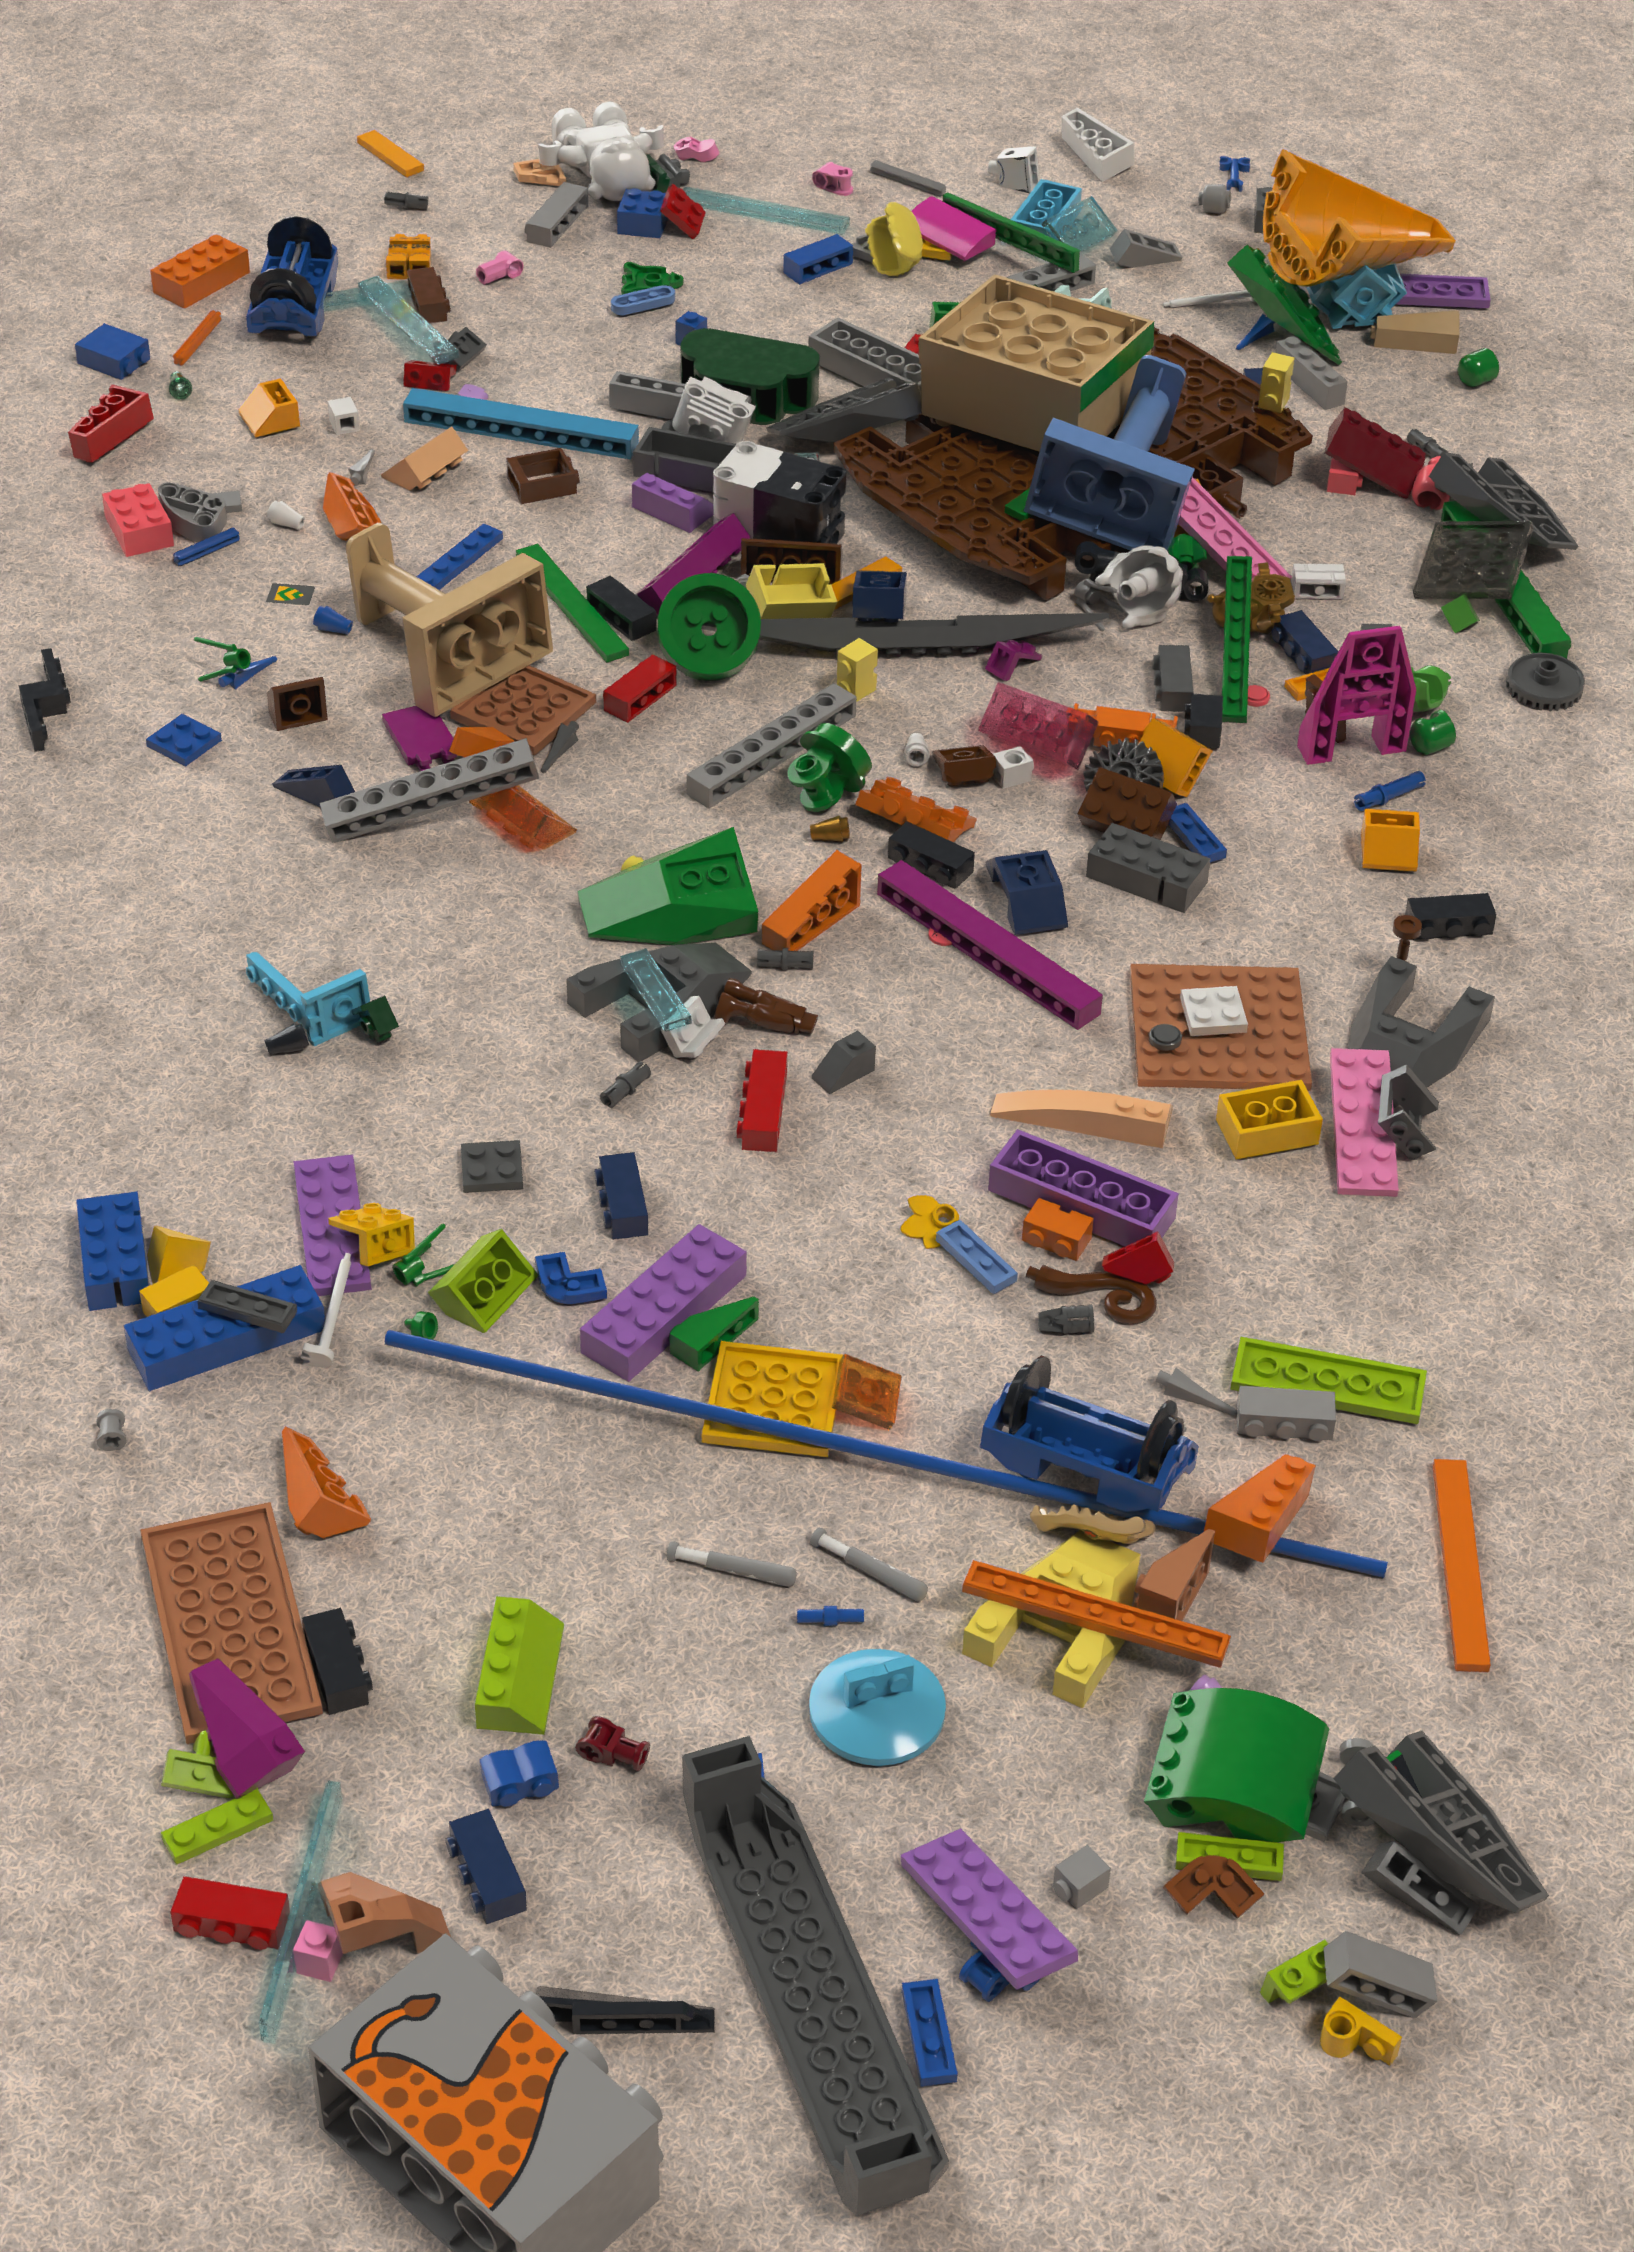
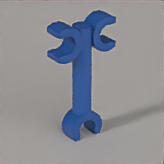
(1234, 165)

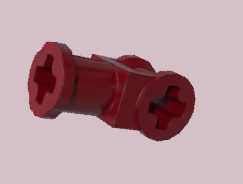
(610, 1744)

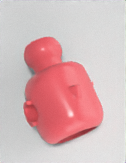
(1424, 491)

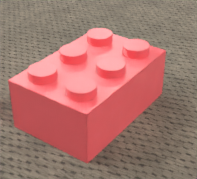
(138, 519)

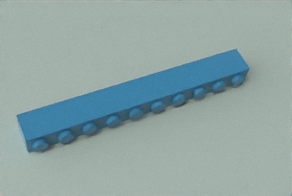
(521, 423)

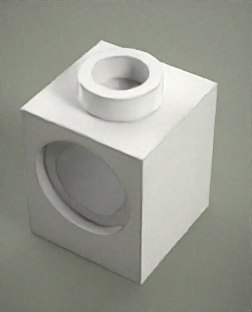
(1013, 767)

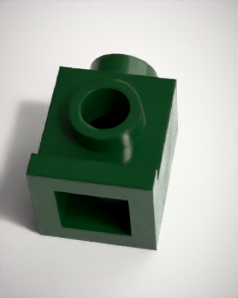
(377, 1018)

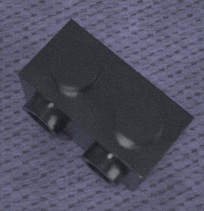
(1204, 719)

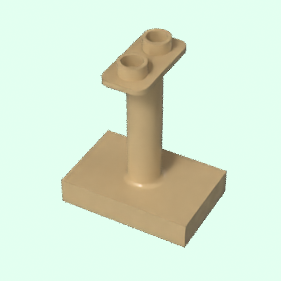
(457, 638)

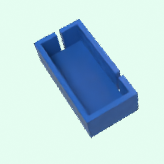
(112, 1249)

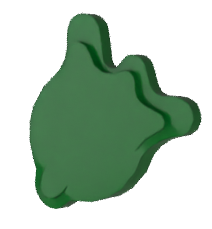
(646, 277)

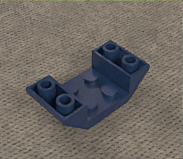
(1032, 891)

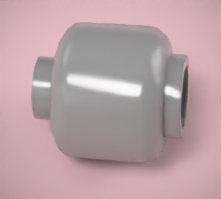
(1215, 198)

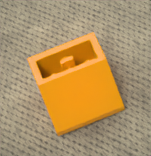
(270, 409)
(1390, 840)

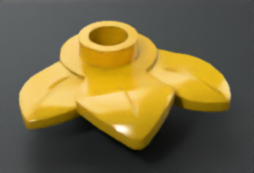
(926, 1219)

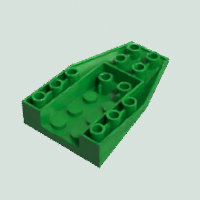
(1282, 301)
(675, 896)

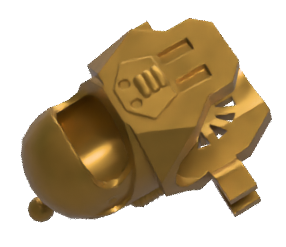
(1268, 599)

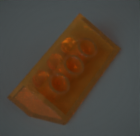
(525, 816)

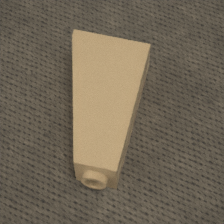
(1418, 332)

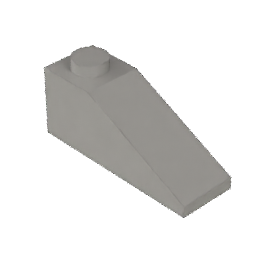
(1140, 250)

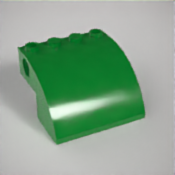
(1237, 1762)

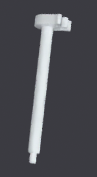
(1209, 299)
(320, 1354)

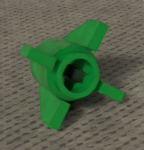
(1187, 551)

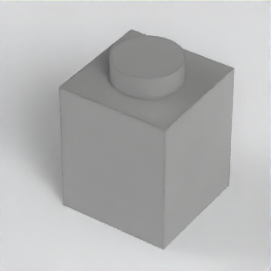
(1081, 1877)

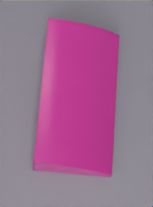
(953, 229)

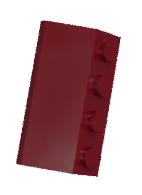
(1374, 452)

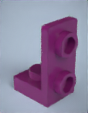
(1006, 655)

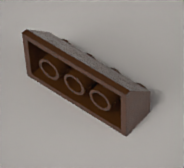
(791, 552)

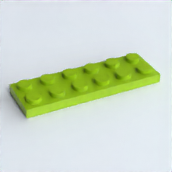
(1358, 1383)

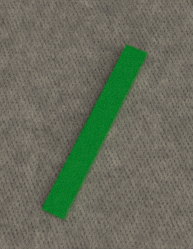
(1020, 235)
(578, 608)
(1236, 639)

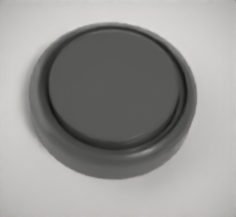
(1165, 1037)

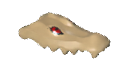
(1094, 1526)

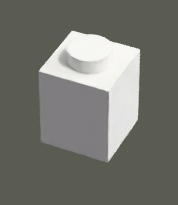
(343, 415)

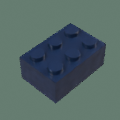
(879, 595)

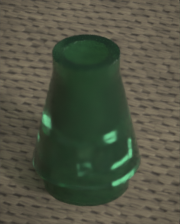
(179, 386)

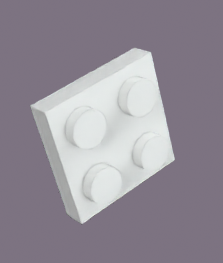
(1213, 1011)

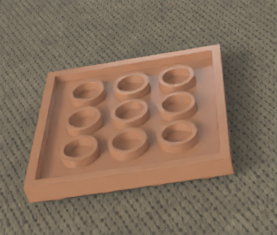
(526, 706)

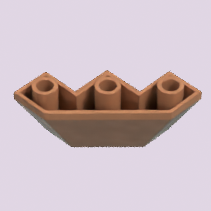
(373, 1913)

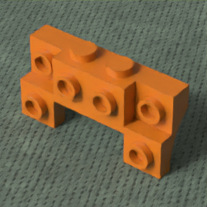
(1120, 724)
(900, 806)

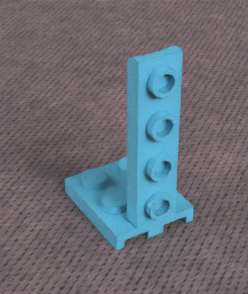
(322, 1011)

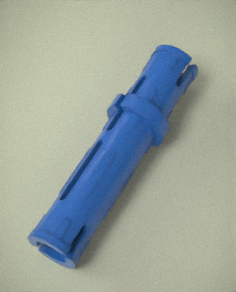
(1381, 794)

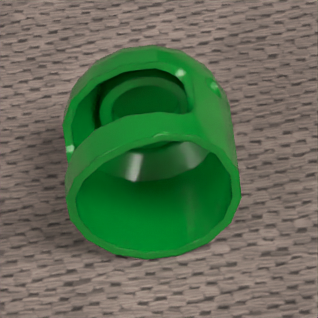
(1478, 367)
(1433, 733)

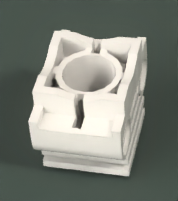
(712, 411)

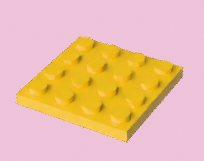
(776, 1385)

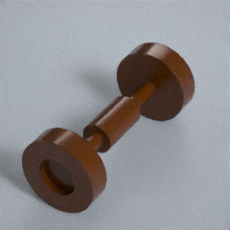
(1406, 928)

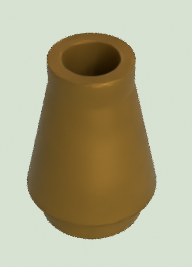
(831, 829)

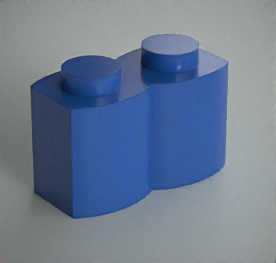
(519, 1773)

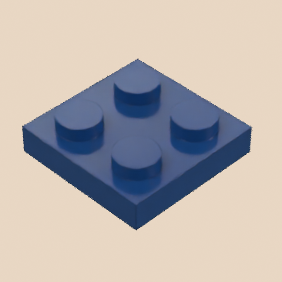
(183, 739)

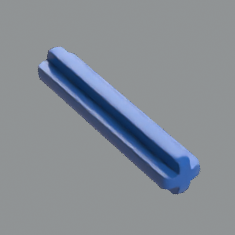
(206, 546)

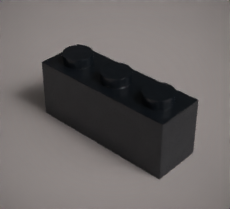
(622, 608)
(931, 855)
(1453, 915)
(337, 1660)

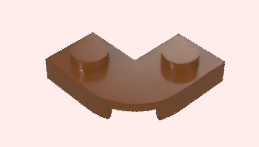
(1214, 1875)

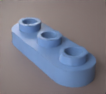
(642, 300)

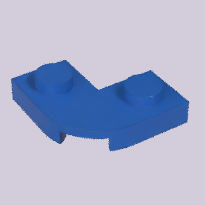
(565, 1286)

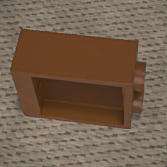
(541, 463)

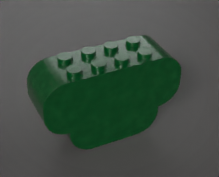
(773, 372)

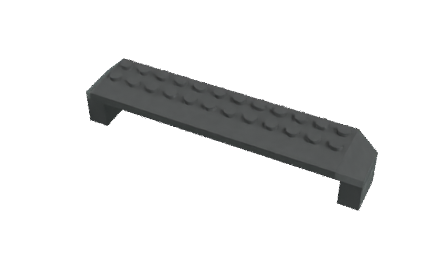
(811, 1982)

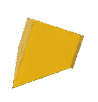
(174, 1252)

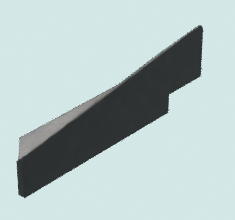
(625, 2015)

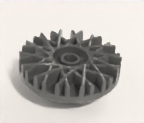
(1545, 680)
(1128, 760)

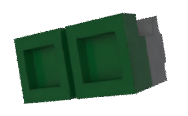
(667, 172)

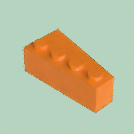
(815, 904)
(1261, 1508)

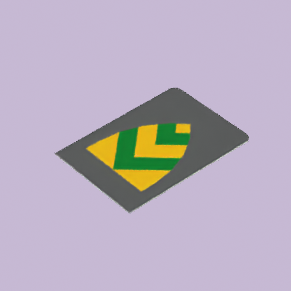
(290, 594)

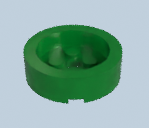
(715, 601)

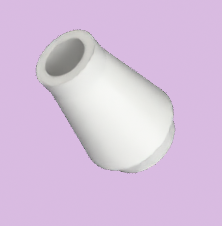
(284, 515)
(916, 751)

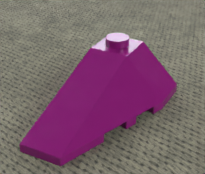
(246, 1734)

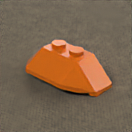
(347, 507)

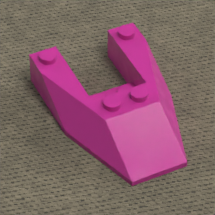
(1364, 680)

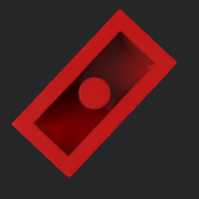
(1141, 1260)

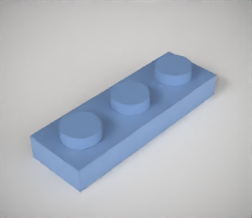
(976, 1256)

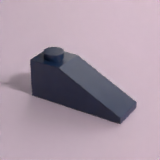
(315, 783)

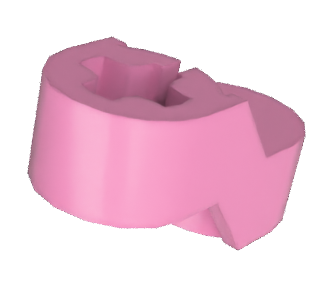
(699, 150)

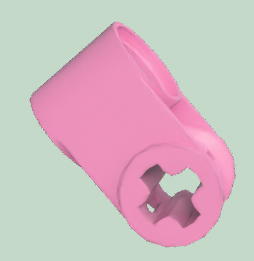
(834, 179)

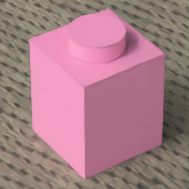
(317, 1951)

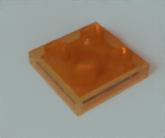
(867, 1391)

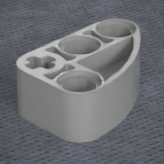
(193, 511)

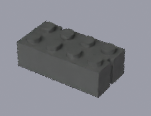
(679, 458)
(1140, 864)

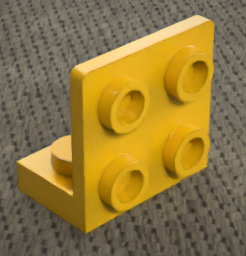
(381, 1232)

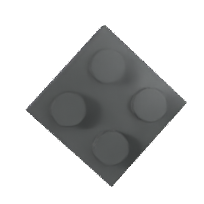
(491, 1166)

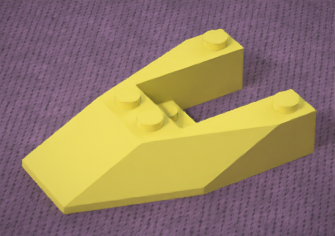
(1078, 1564)

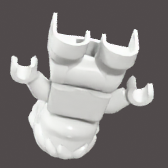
(603, 151)

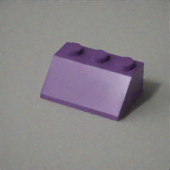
(670, 503)

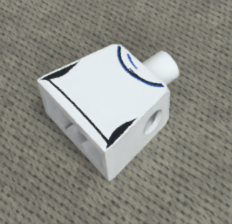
(1017, 168)

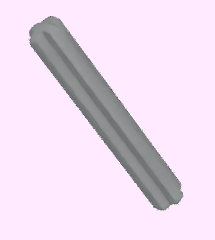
(908, 178)

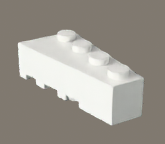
(1097, 144)

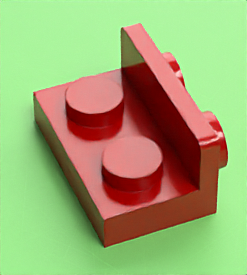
(428, 375)

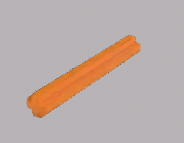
(197, 337)

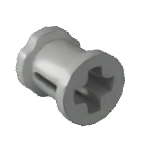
(111, 1433)

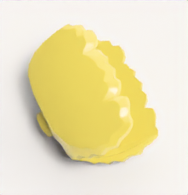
(895, 240)

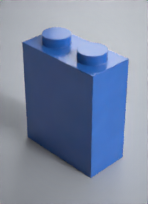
(112, 351)

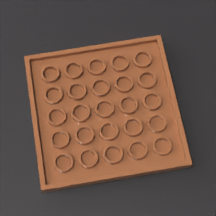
(1264, 1056)

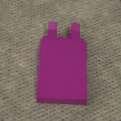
(419, 736)

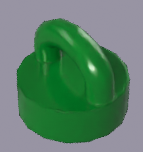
(423, 1325)

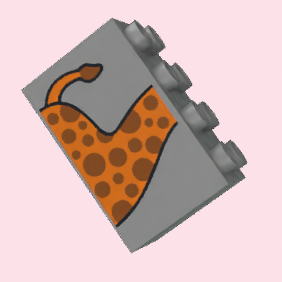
(486, 2111)

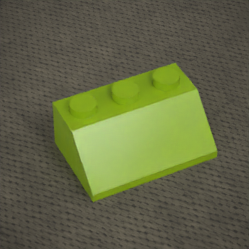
(484, 1282)

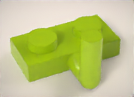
(195, 1771)

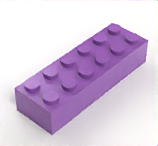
(1120, 1203)
(678, 1285)

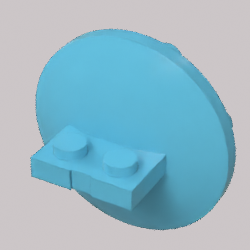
(877, 1707)

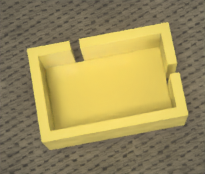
(794, 593)

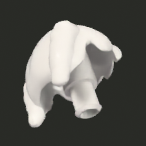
(1145, 582)

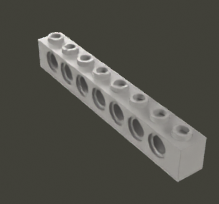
(768, 746)
(429, 790)

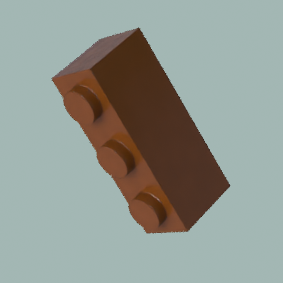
(428, 294)

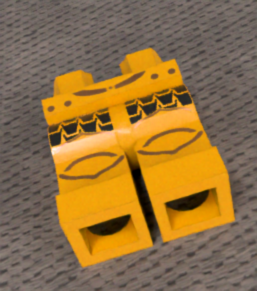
(407, 254)

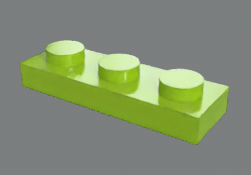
(216, 1826)
(1255, 1857)

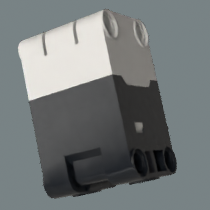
(780, 495)

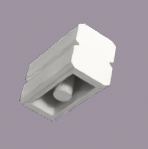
(1318, 581)

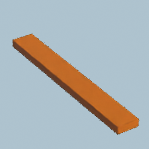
(1461, 1566)
(1097, 1613)

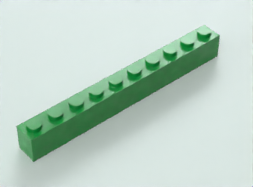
(1526, 608)

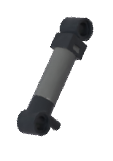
(1102, 558)

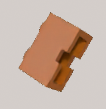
(1056, 1230)

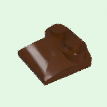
(965, 764)

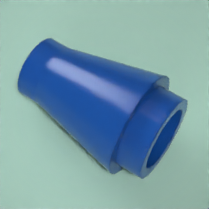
(332, 621)

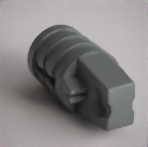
(1057, 1319)

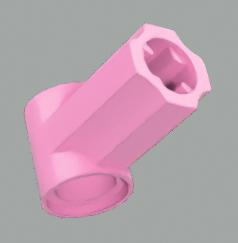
(503, 265)

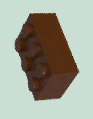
(1126, 803)

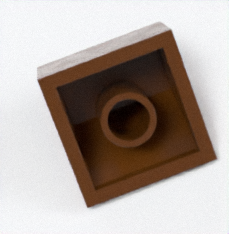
(297, 703)

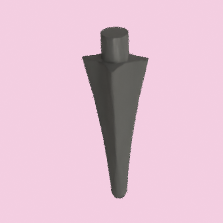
(564, 740)

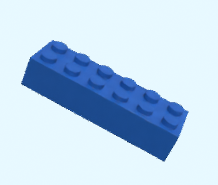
(194, 1341)

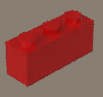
(640, 688)
(230, 1913)

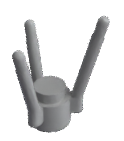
(1089, 593)

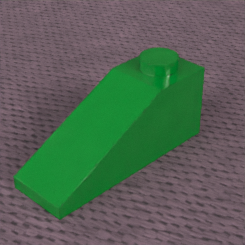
(700, 1335)

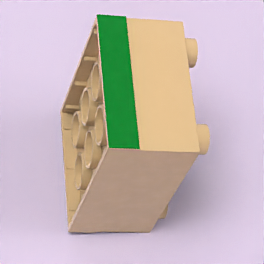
(1028, 356)

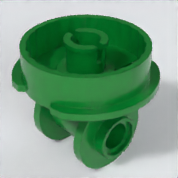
(830, 765)

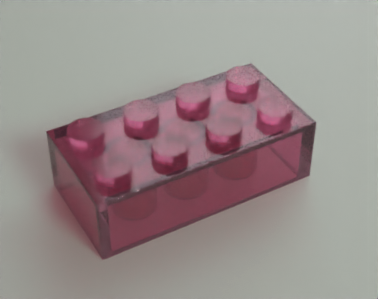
(1038, 726)

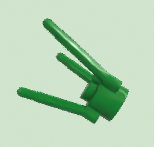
(233, 658)
(411, 1266)

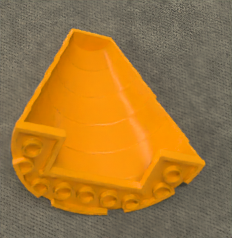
(1333, 226)

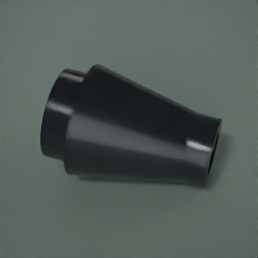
(288, 1040)

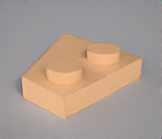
(534, 172)

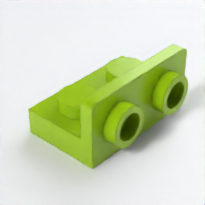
(1296, 1975)

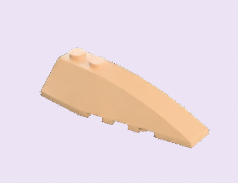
(1088, 1113)

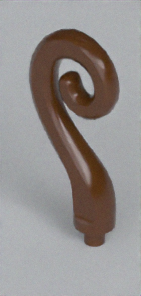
(1063, 1283)

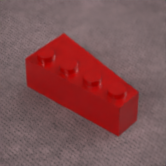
(110, 422)

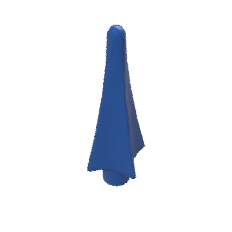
(1262, 328)
(242, 675)

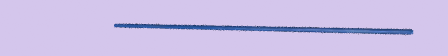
(852, 1445)

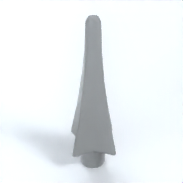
(360, 469)
(1182, 1387)

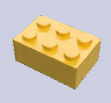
(1269, 1119)

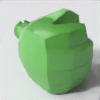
(1430, 687)

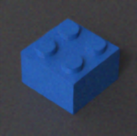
(641, 214)

